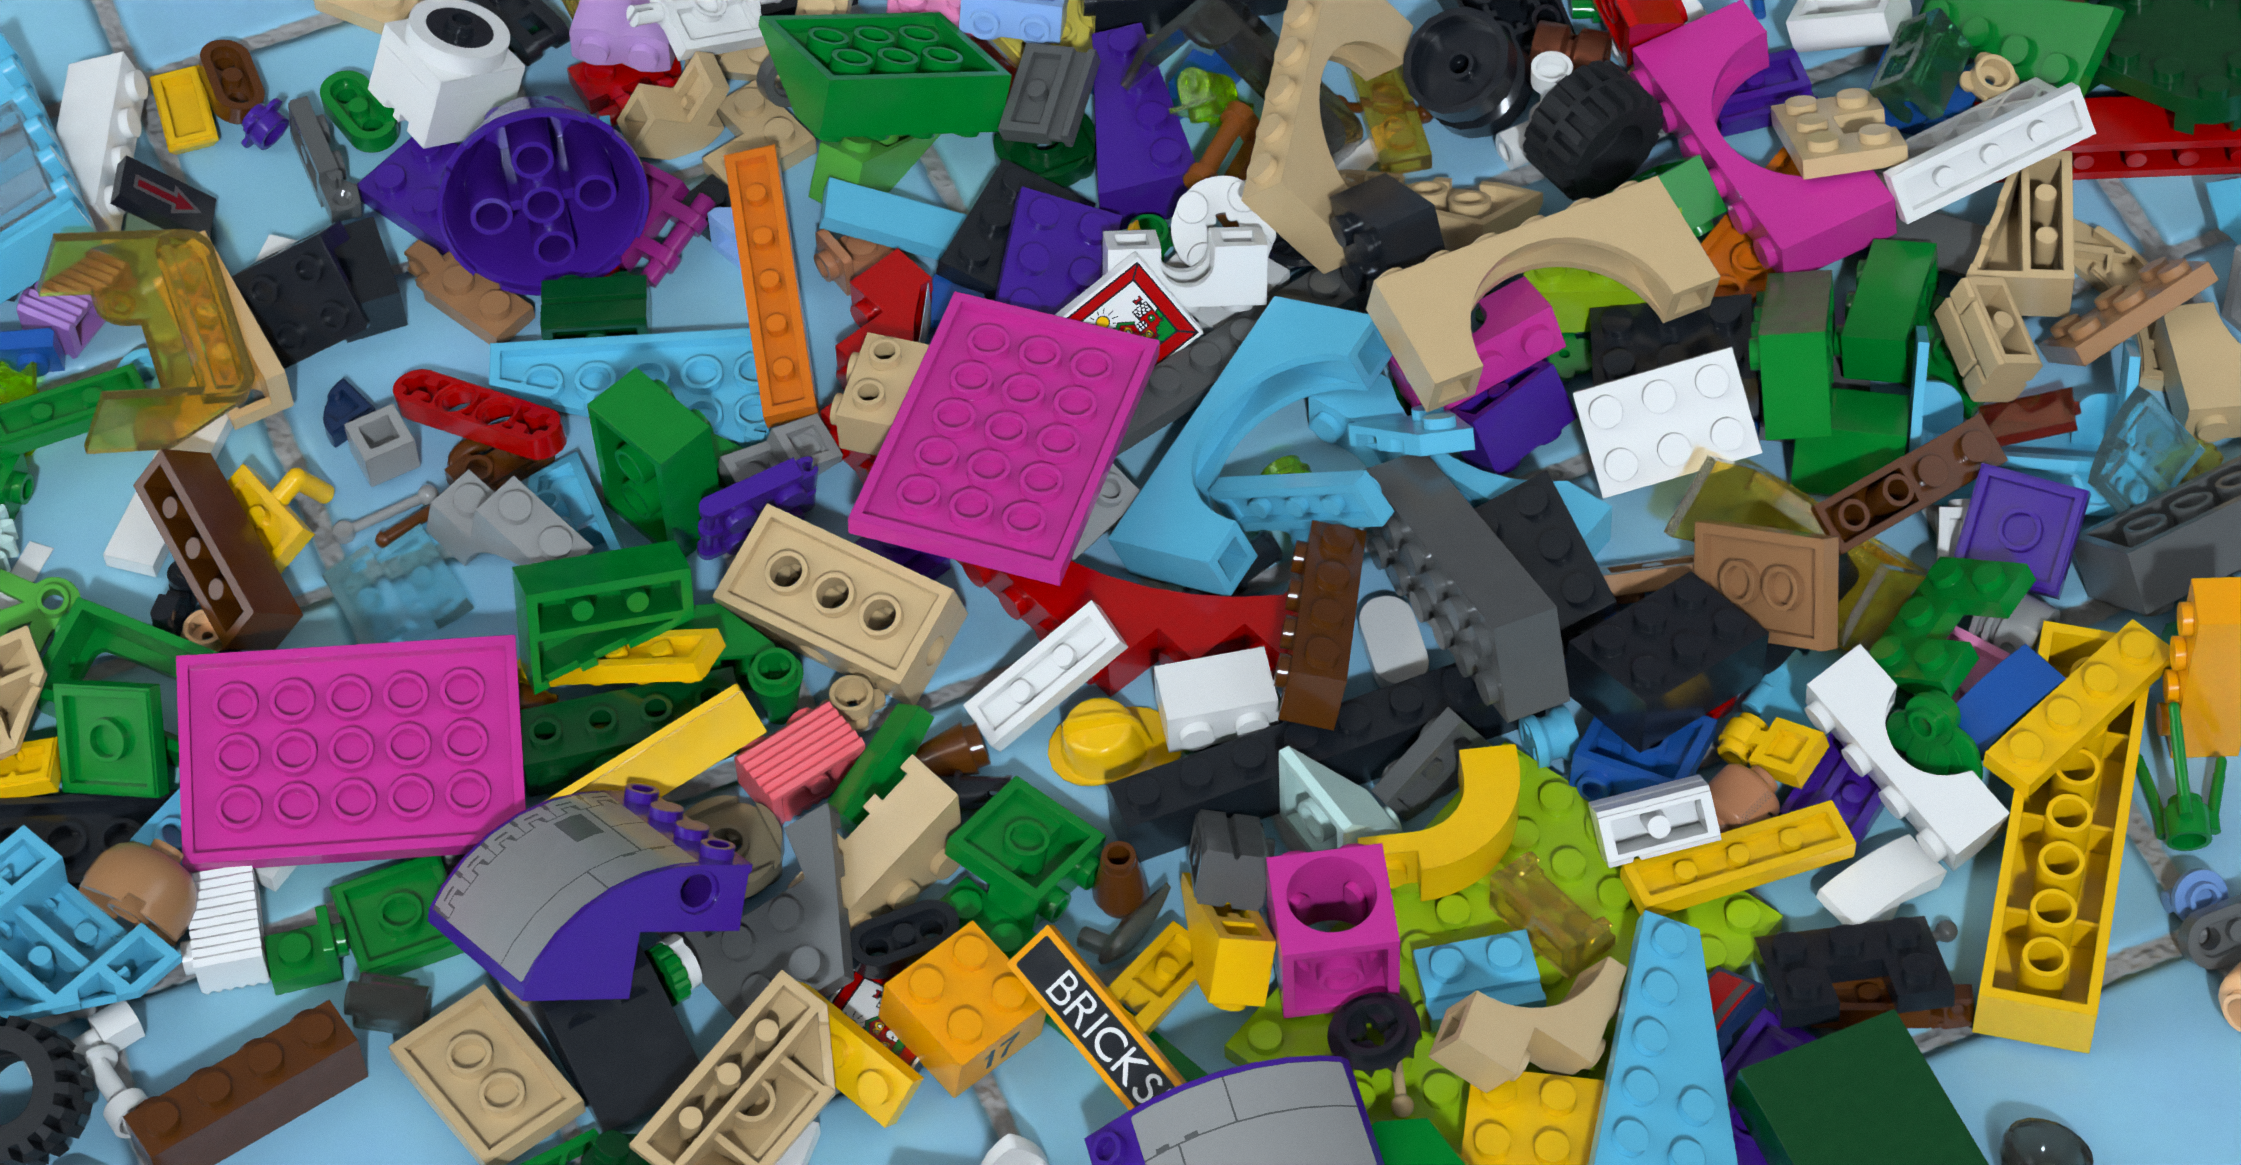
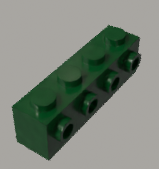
(584, 733)

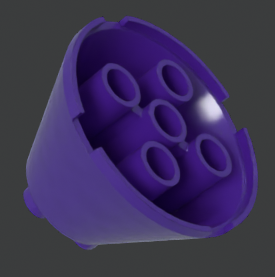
(541, 196)

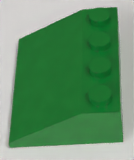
(885, 75)

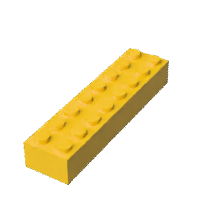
(2061, 878)

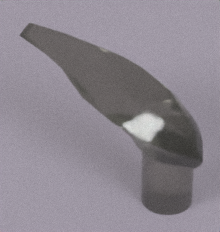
(1128, 932)

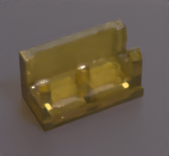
(1552, 920)

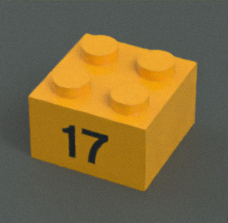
(961, 1009)

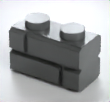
(1229, 860)

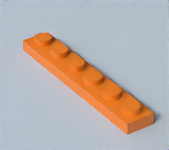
(771, 286)

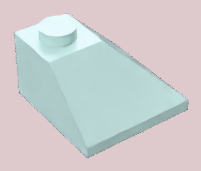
(1327, 807)

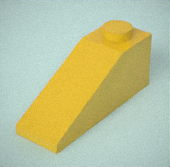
(1229, 952)

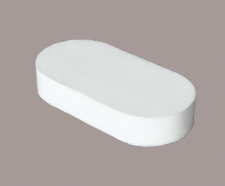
(1392, 640)

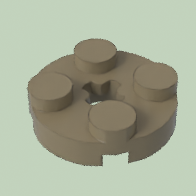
(751, 828)

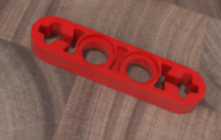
(529, 432)

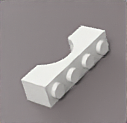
(1950, 812)

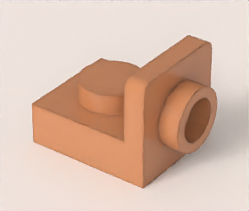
(845, 257)

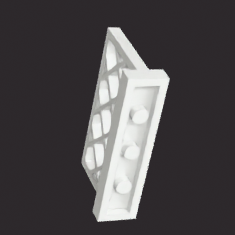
(1986, 145)

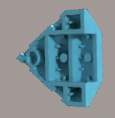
(59, 946)

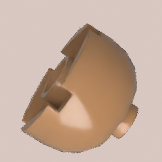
(143, 887)

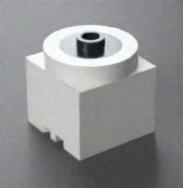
(445, 69)

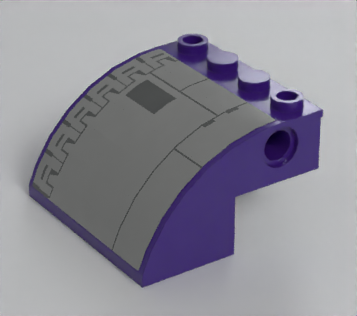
(573, 881)
(1248, 1115)

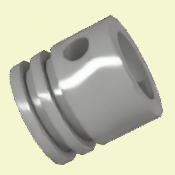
(2020, 628)

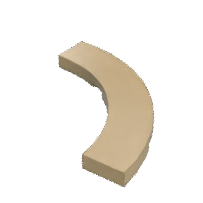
(2111, 262)

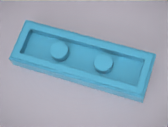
(888, 219)

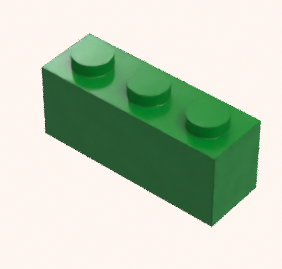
(1891, 298)

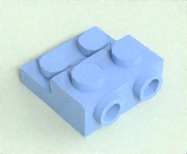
(1018, 19)

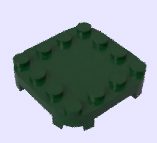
(2178, 58)

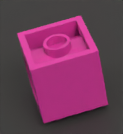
(1327, 969)

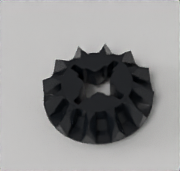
(1386, 1013)

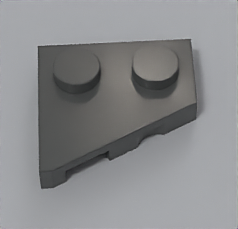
(1428, 766)

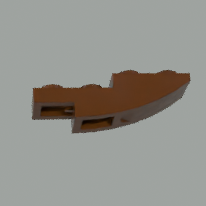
(1908, 484)

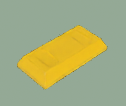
(184, 110)

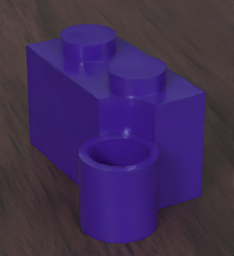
(1516, 417)

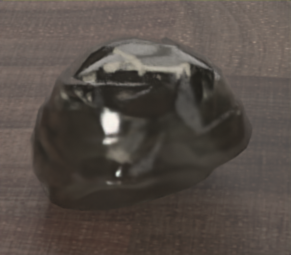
(2042, 1143)

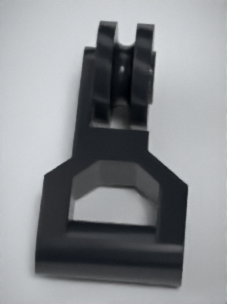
(174, 607)

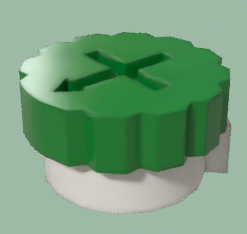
(675, 968)

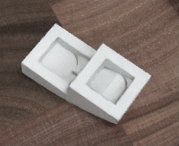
(1881, 882)

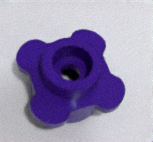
(264, 125)

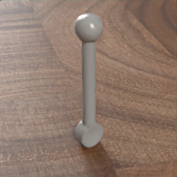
(345, 531)

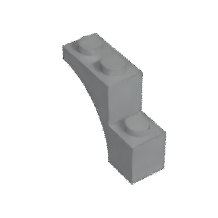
(506, 523)

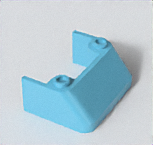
(2058, 458)

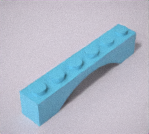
(1335, 409)

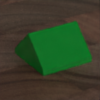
(1866, 436)

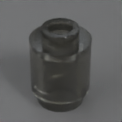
(387, 1003)

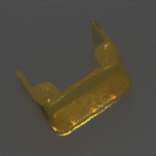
(180, 299)
(1756, 497)

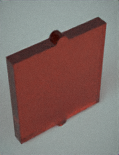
(2032, 416)

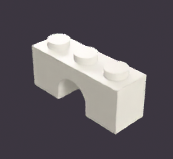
(1226, 277)

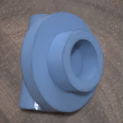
(2194, 891)

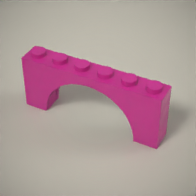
(1789, 219)

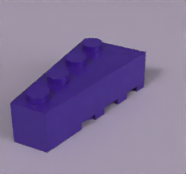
(1137, 139)

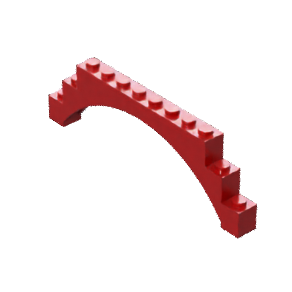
(1151, 620)

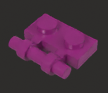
(665, 204)

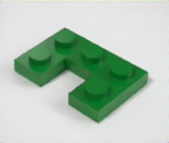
(1915, 642)

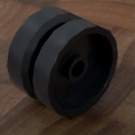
(1468, 72)

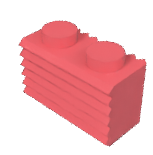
(799, 761)

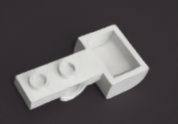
(1845, 23)

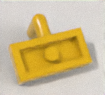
(269, 512)

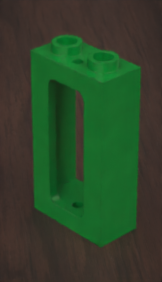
(95, 630)

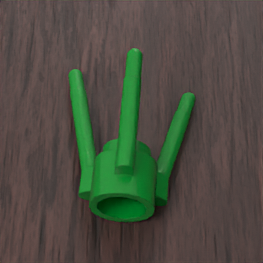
(2186, 821)

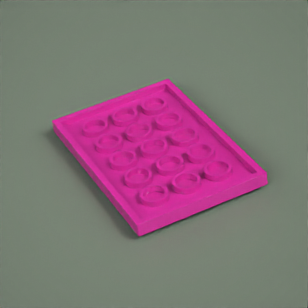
(1005, 438)
(347, 751)

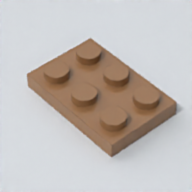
(2126, 311)
(1775, 578)

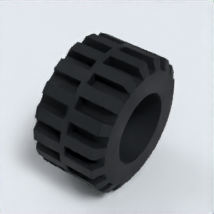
(1593, 130)
(55, 1096)

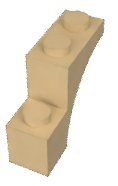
(1496, 1040)

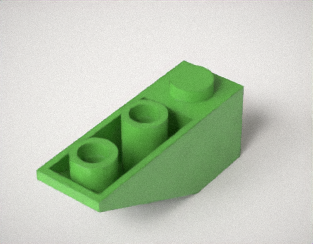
(867, 162)

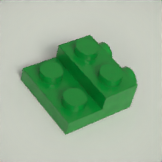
(1028, 852)

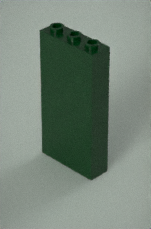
(1853, 1102)

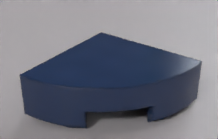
(343, 406)

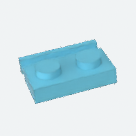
(1493, 965)

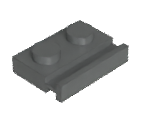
(1049, 94)

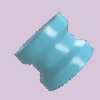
(1549, 736)

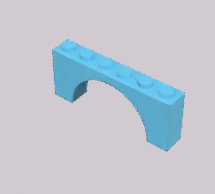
(1284, 358)

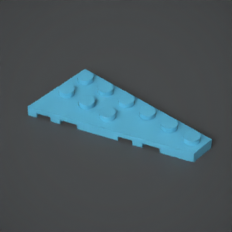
(701, 368)
(1664, 1067)

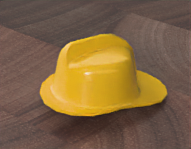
(1107, 743)

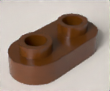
(230, 79)

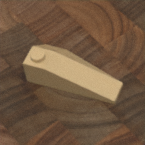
(1465, 212)

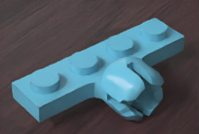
(1296, 499)

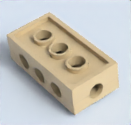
(836, 572)

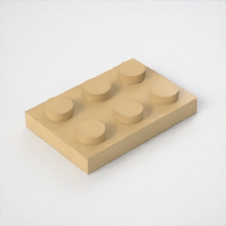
(486, 1079)

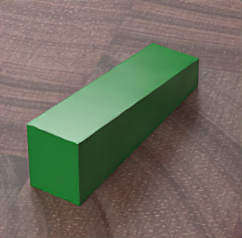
(879, 765)

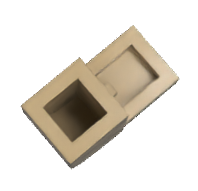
(677, 119)

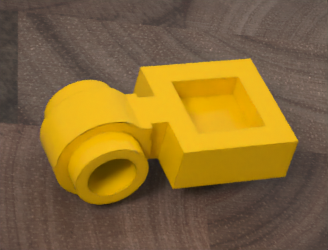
(1783, 749)

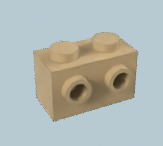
(874, 391)

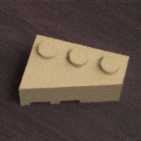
(2033, 238)
(898, 845)

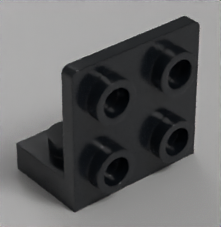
(303, 296)

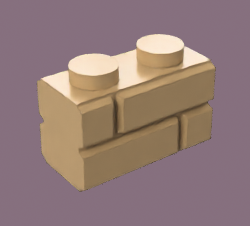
(1988, 339)

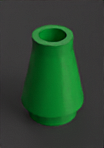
(777, 683)

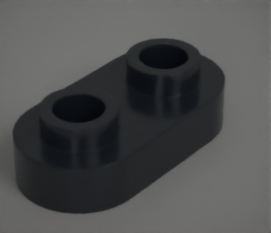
(901, 937)

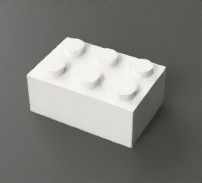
(1667, 421)

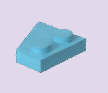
(1415, 434)

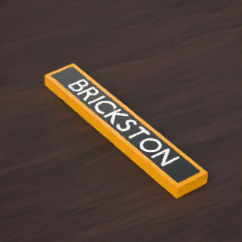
(1093, 1019)

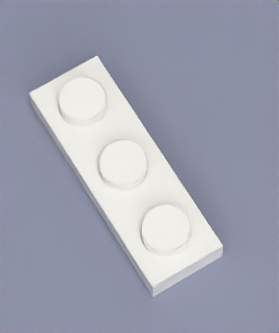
(1045, 676)

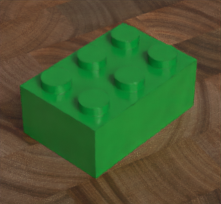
(653, 458)

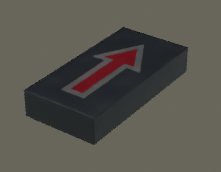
(161, 198)

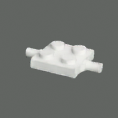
(703, 24)

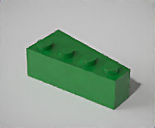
(1795, 353)

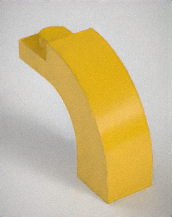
(1470, 839)

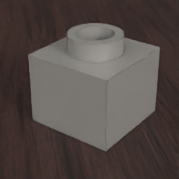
(382, 445)

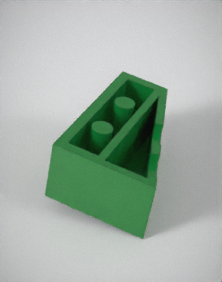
(596, 604)

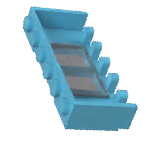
(35, 180)

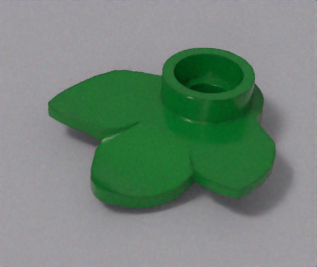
(1932, 736)

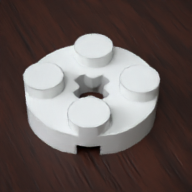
(1199, 209)

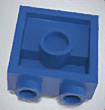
(1610, 766)

